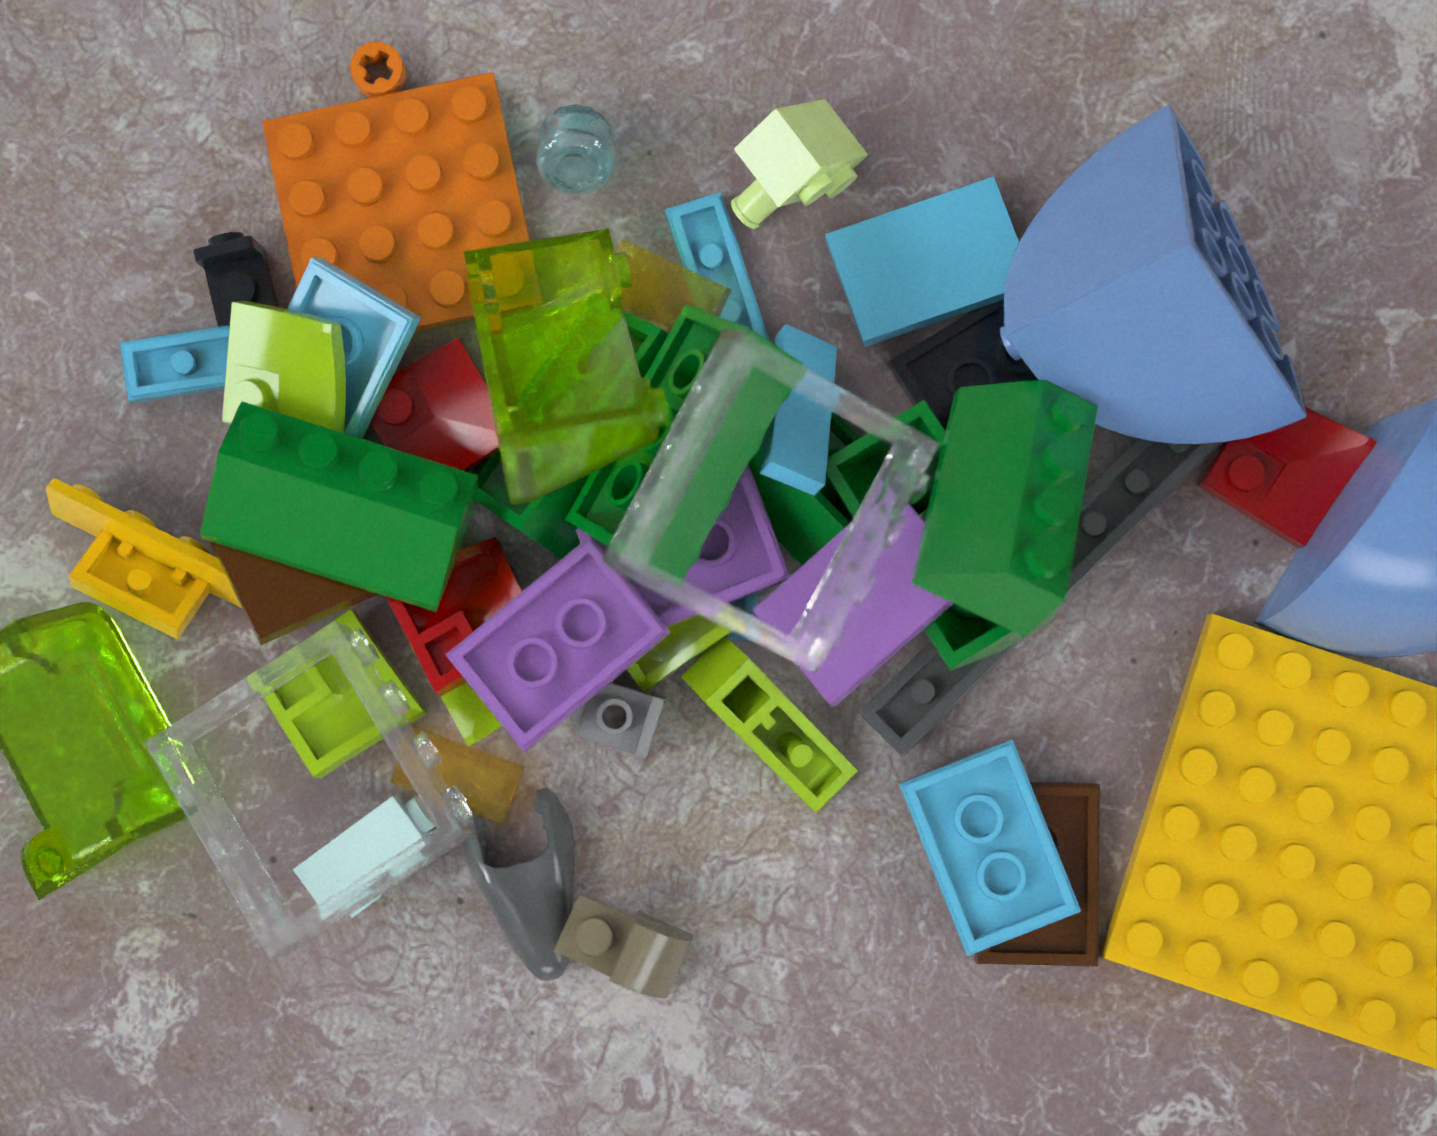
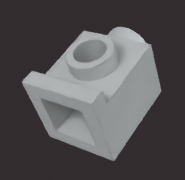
(641, 722)

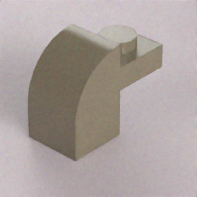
(628, 948)

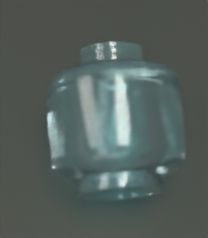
(575, 149)

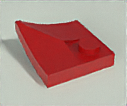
(439, 410)
(1288, 474)
(475, 592)

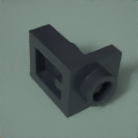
(235, 272)

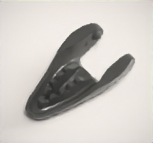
(532, 895)

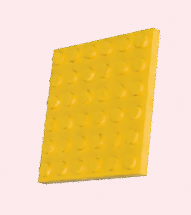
(1293, 843)

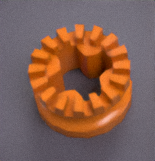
(374, 53)

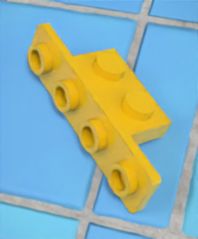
(136, 563)

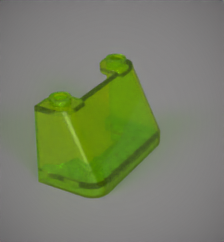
(559, 359)
(76, 743)

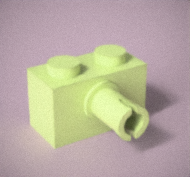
(796, 158)

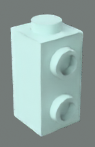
(365, 846)

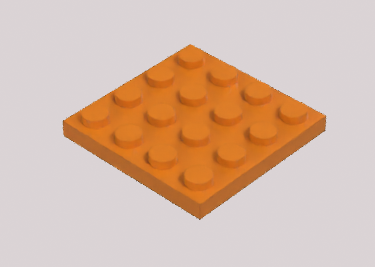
(400, 190)

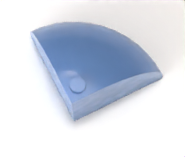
(1149, 298)
(1372, 562)

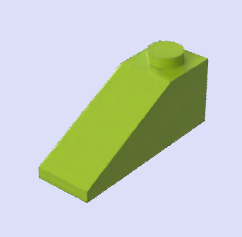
(769, 723)

